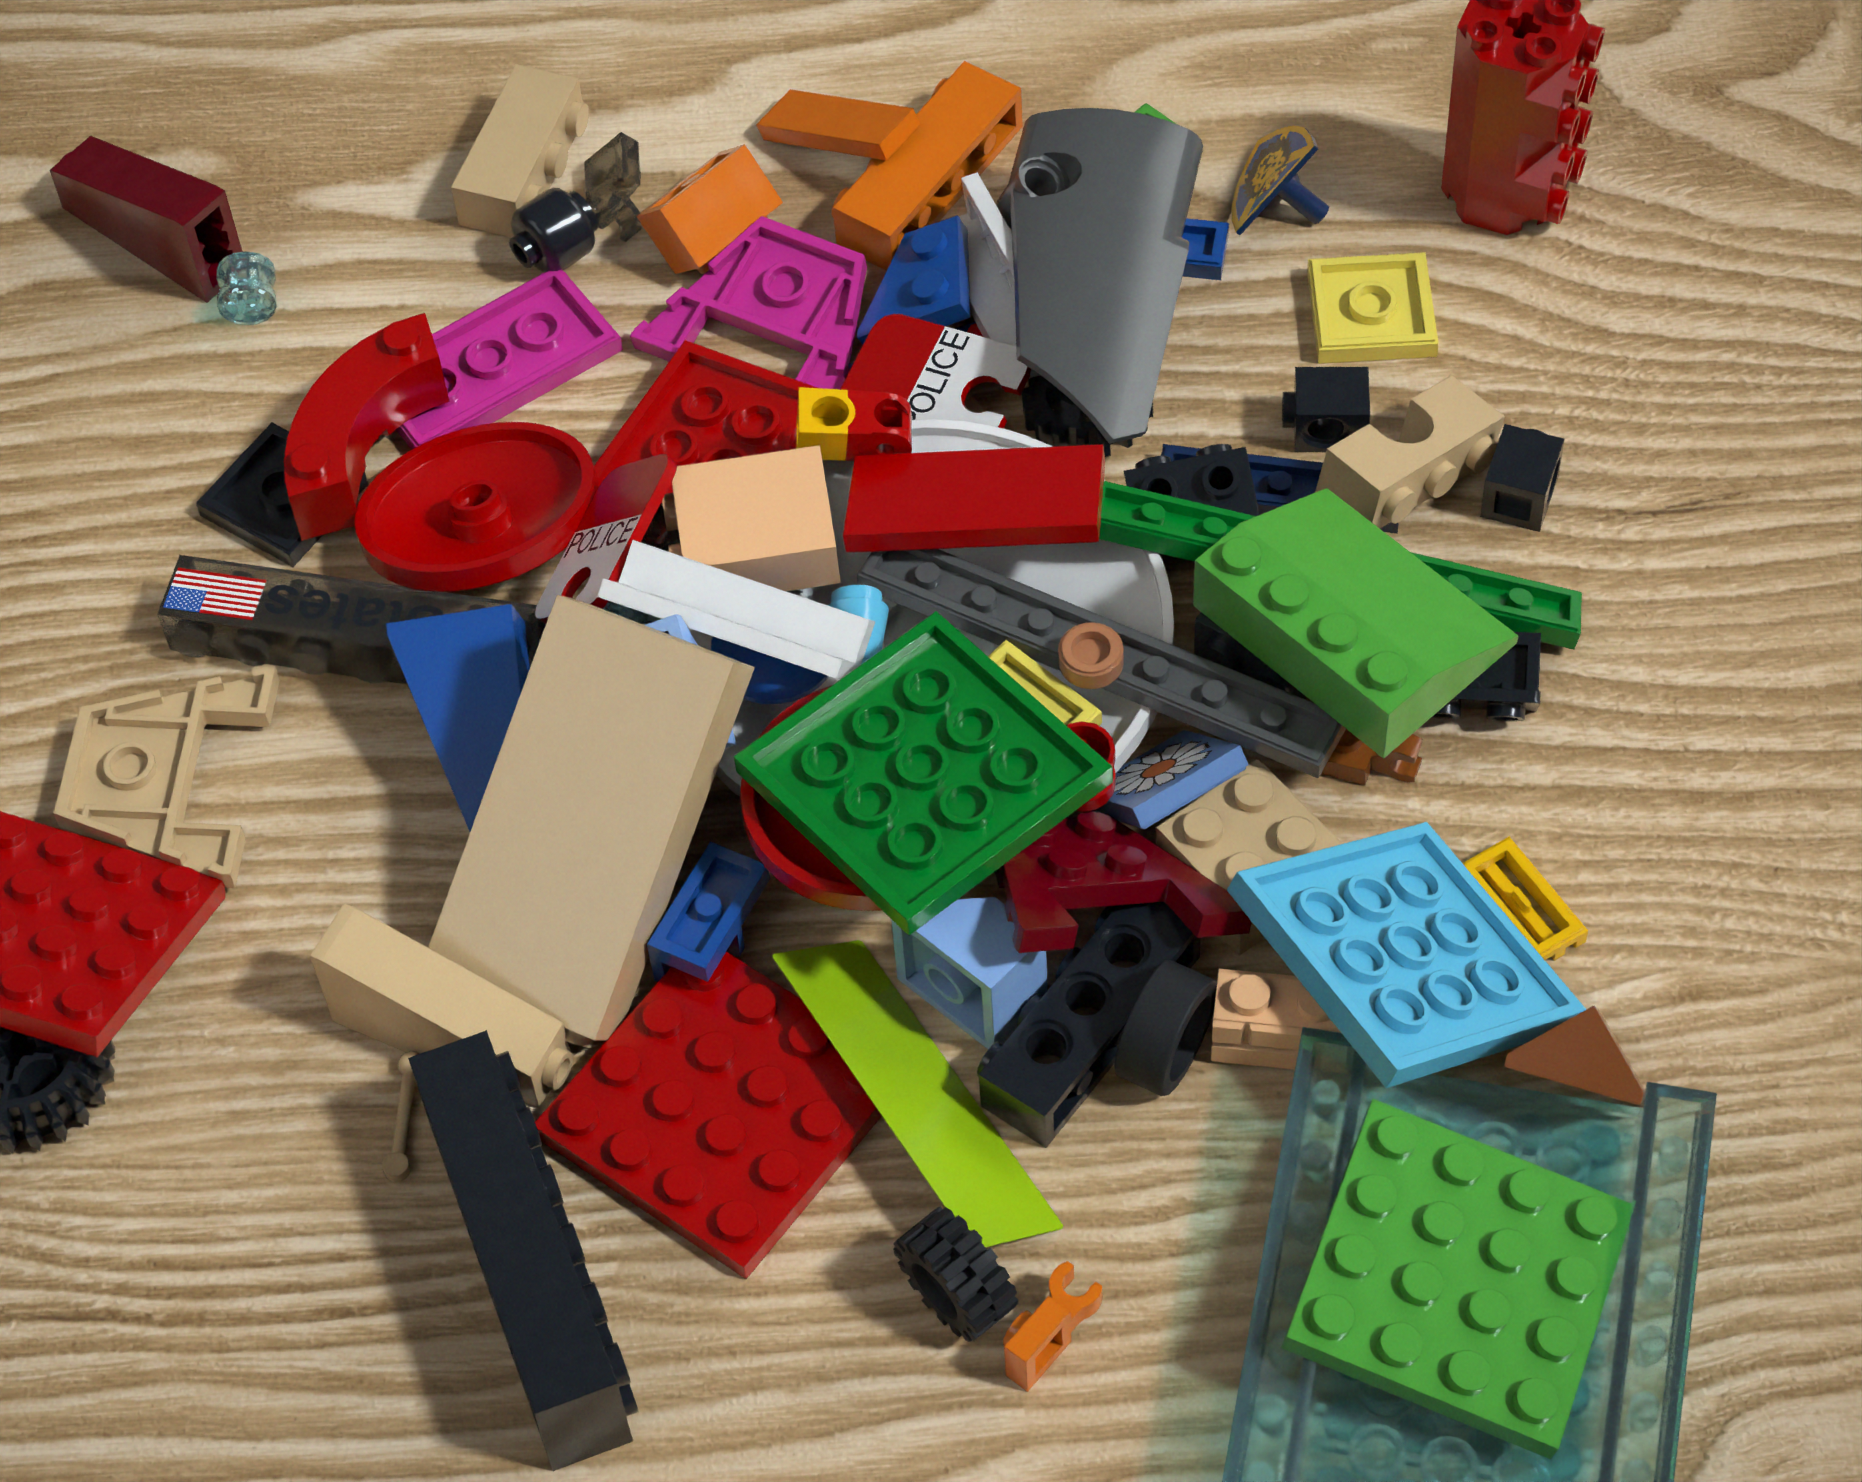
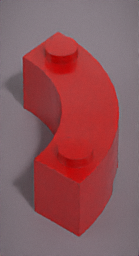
(347, 409)

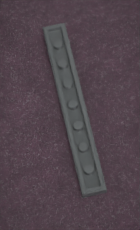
(1152, 672)

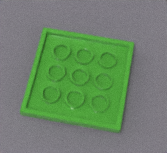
(1460, 1278)

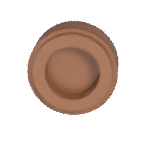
(1091, 655)

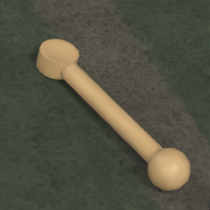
(396, 1165)

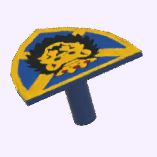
(1273, 172)

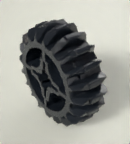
(47, 1087)

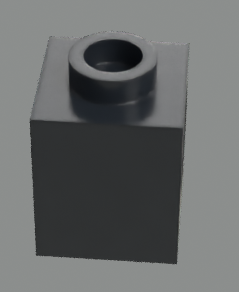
(1326, 406)
(1522, 477)

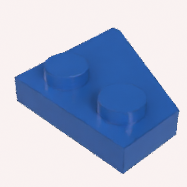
(925, 278)

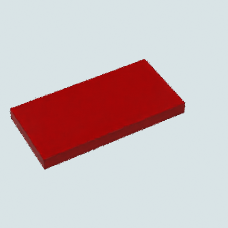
(975, 498)

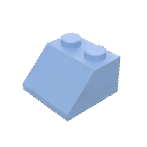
(970, 969)

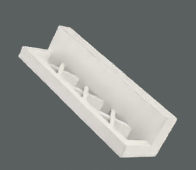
(989, 264)
(740, 610)

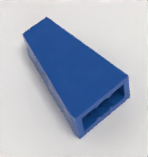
(466, 685)

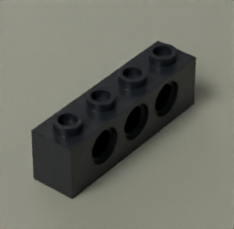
(1045, 1096)

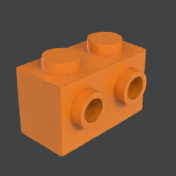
(709, 209)

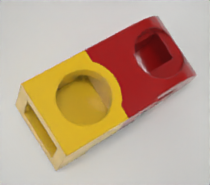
(853, 423)

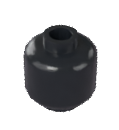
(553, 230)

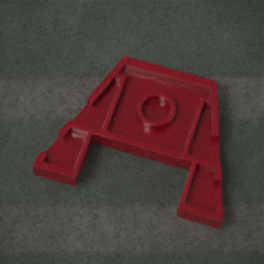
(1100, 864)

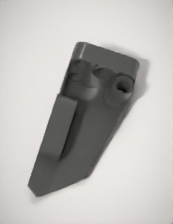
(1099, 254)

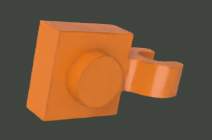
(1040, 1337)

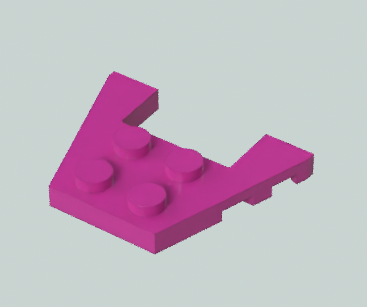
(777, 288)

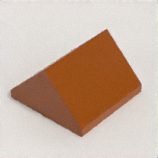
(1582, 1056)

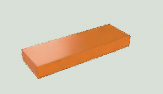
(838, 124)

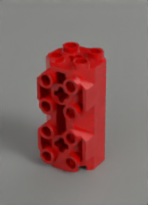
(1518, 111)

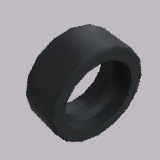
(1165, 1027)

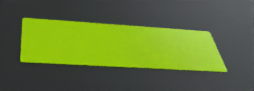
(917, 1092)

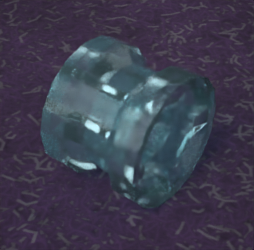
(246, 288)

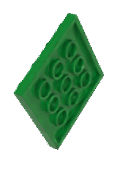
(923, 771)

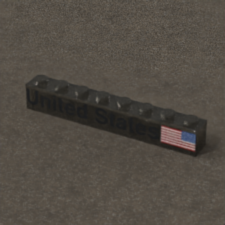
(303, 617)

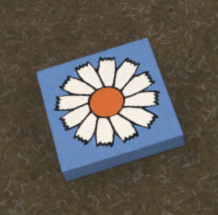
(1171, 777)

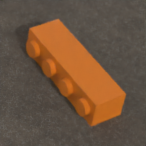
(957, 136)

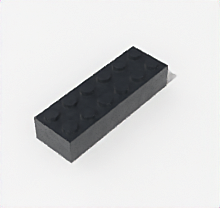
(526, 1249)

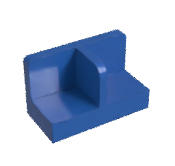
(708, 914)

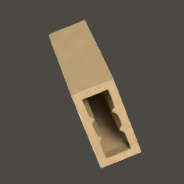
(422, 1000)

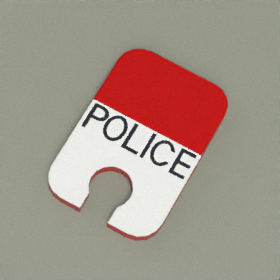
(934, 368)
(604, 536)

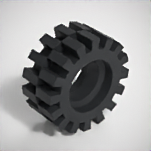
(955, 1273)

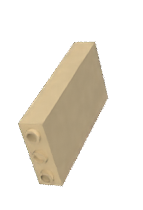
(589, 815)

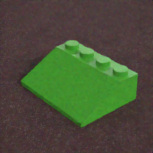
(1347, 616)

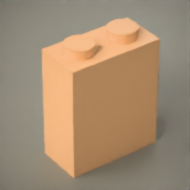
(757, 518)

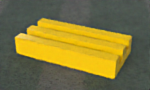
(1550, 944)

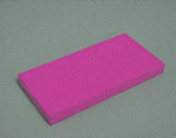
(513, 354)

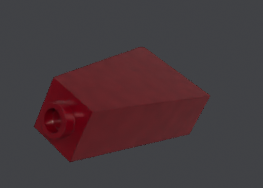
(150, 211)

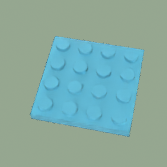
(1405, 952)

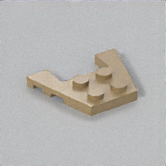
(137, 764)

